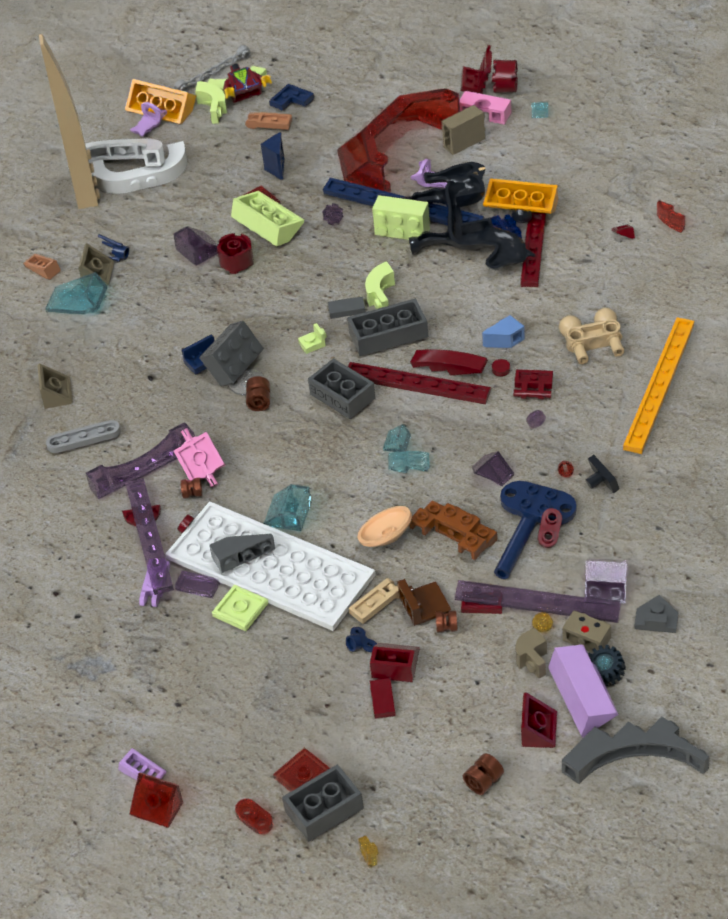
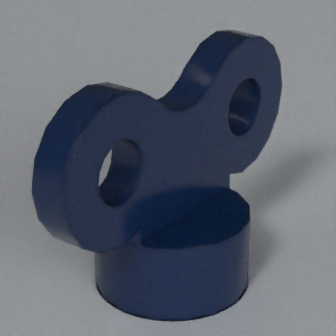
(357, 641)

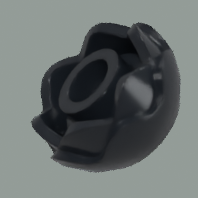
(521, 216)

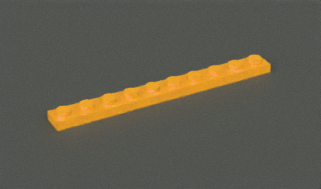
(658, 386)

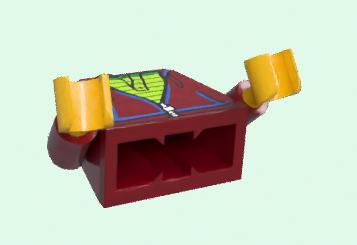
(244, 83)

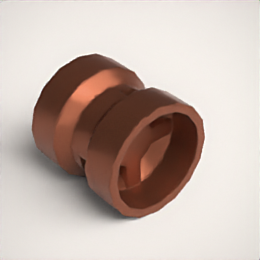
(187, 490)
(441, 621)

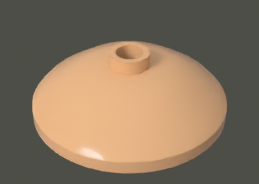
(385, 527)

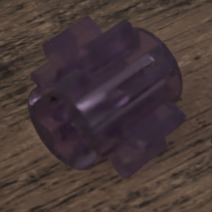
(333, 214)

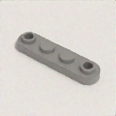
(83, 436)

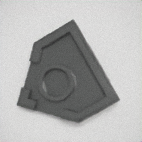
(656, 616)

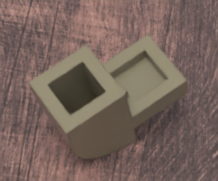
(529, 650)

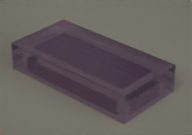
(197, 584)

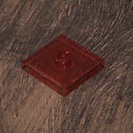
(299, 770)

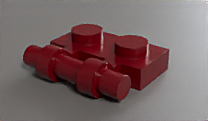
(533, 379)

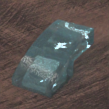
(409, 459)

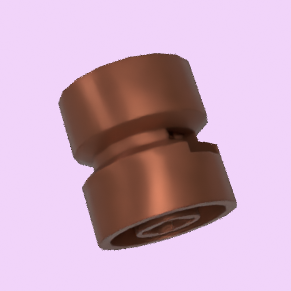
(258, 393)
(483, 773)

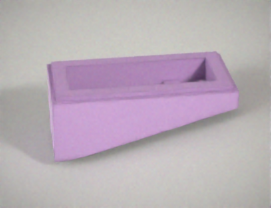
(139, 759)

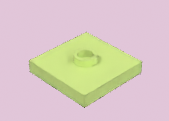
(240, 607)

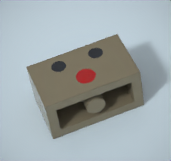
(586, 631)

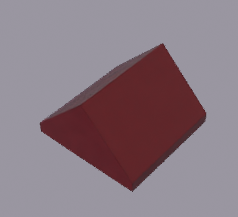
(538, 723)

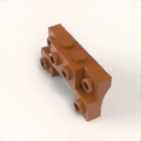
(457, 525)

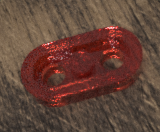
(255, 817)

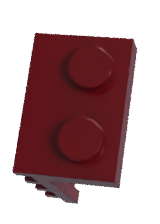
(474, 79)

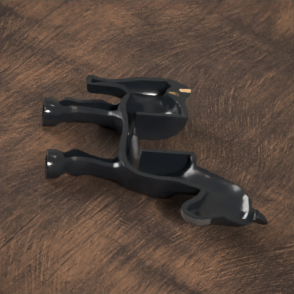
(464, 189)

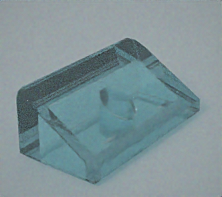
(397, 439)

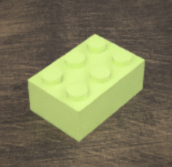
(400, 217)

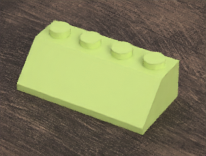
(266, 217)

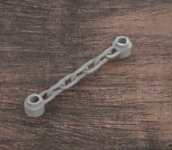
(243, 52)

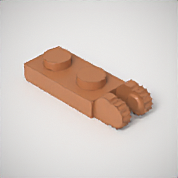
(269, 120)

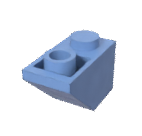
(504, 334)

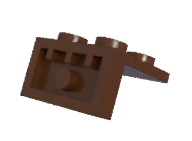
(422, 601)

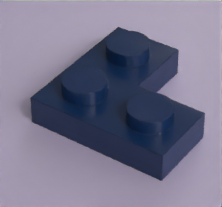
(291, 94)

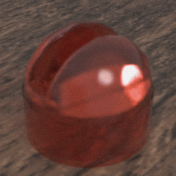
(561, 469)

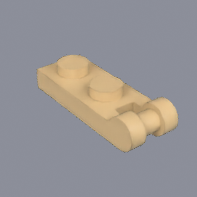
(374, 601)

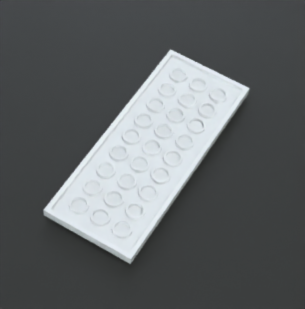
(291, 577)

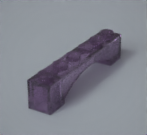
(109, 479)

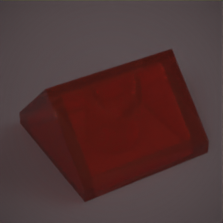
(155, 800)

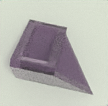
(494, 468)

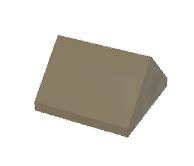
(95, 261)
(54, 387)

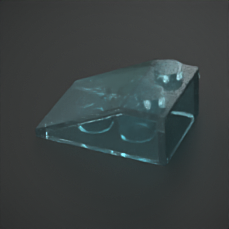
(78, 296)

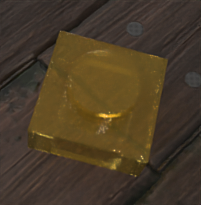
(368, 851)

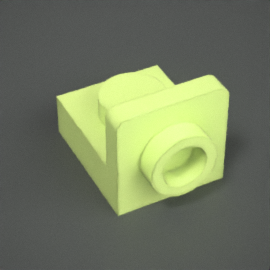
(314, 340)

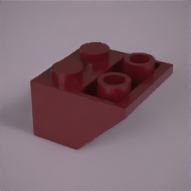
(394, 662)

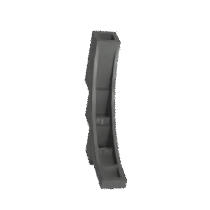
(631, 741)

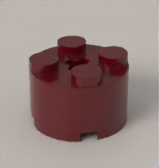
(505, 76)
(235, 253)

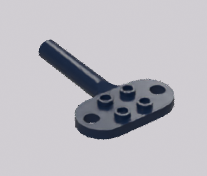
(529, 504)

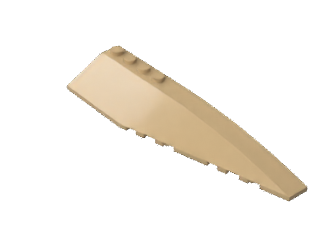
(71, 132)

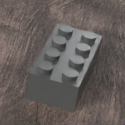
(388, 327)

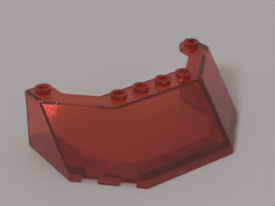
(359, 155)

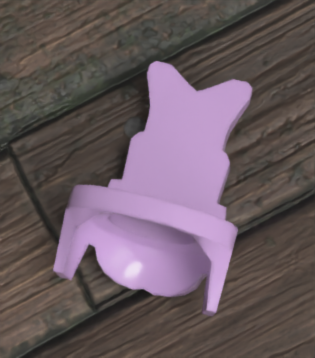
(149, 119)
(419, 176)

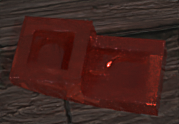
(671, 218)

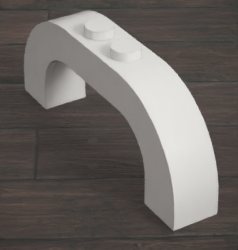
(147, 149)
(142, 177)

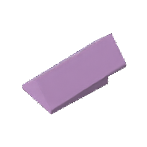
(581, 688)

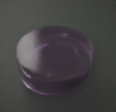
(536, 419)

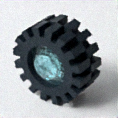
(609, 663)

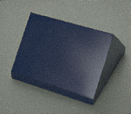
(274, 156)

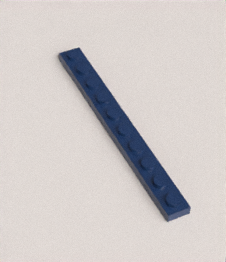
(368, 196)

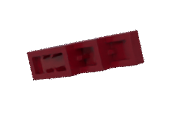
(453, 361)

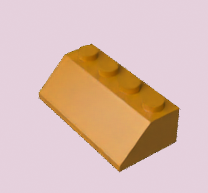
(176, 102)
(521, 195)

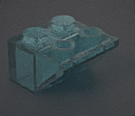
(289, 508)

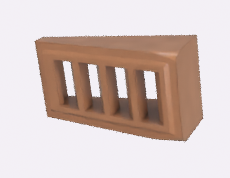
(44, 267)

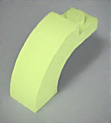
(213, 96)
(376, 282)

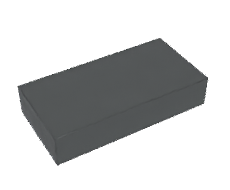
(346, 307)

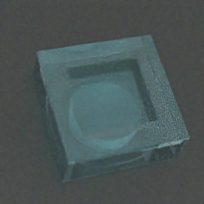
(540, 110)

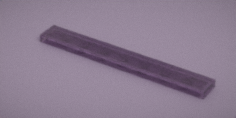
(149, 536)
(536, 600)

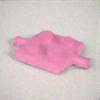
(199, 457)

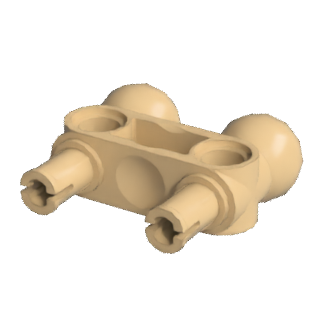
(593, 335)

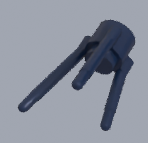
(118, 249)

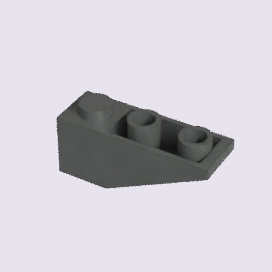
(240, 549)

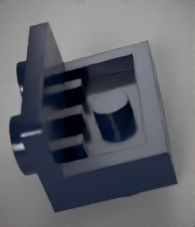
(193, 352)

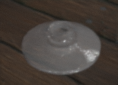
(239, 385)

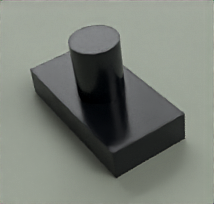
(601, 474)

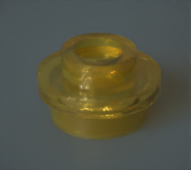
(542, 618)

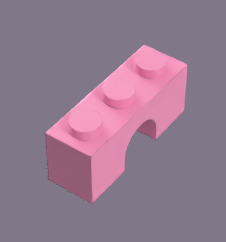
(498, 108)

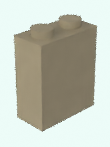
(463, 129)

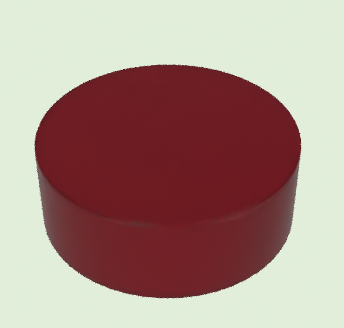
(501, 367)
(185, 523)

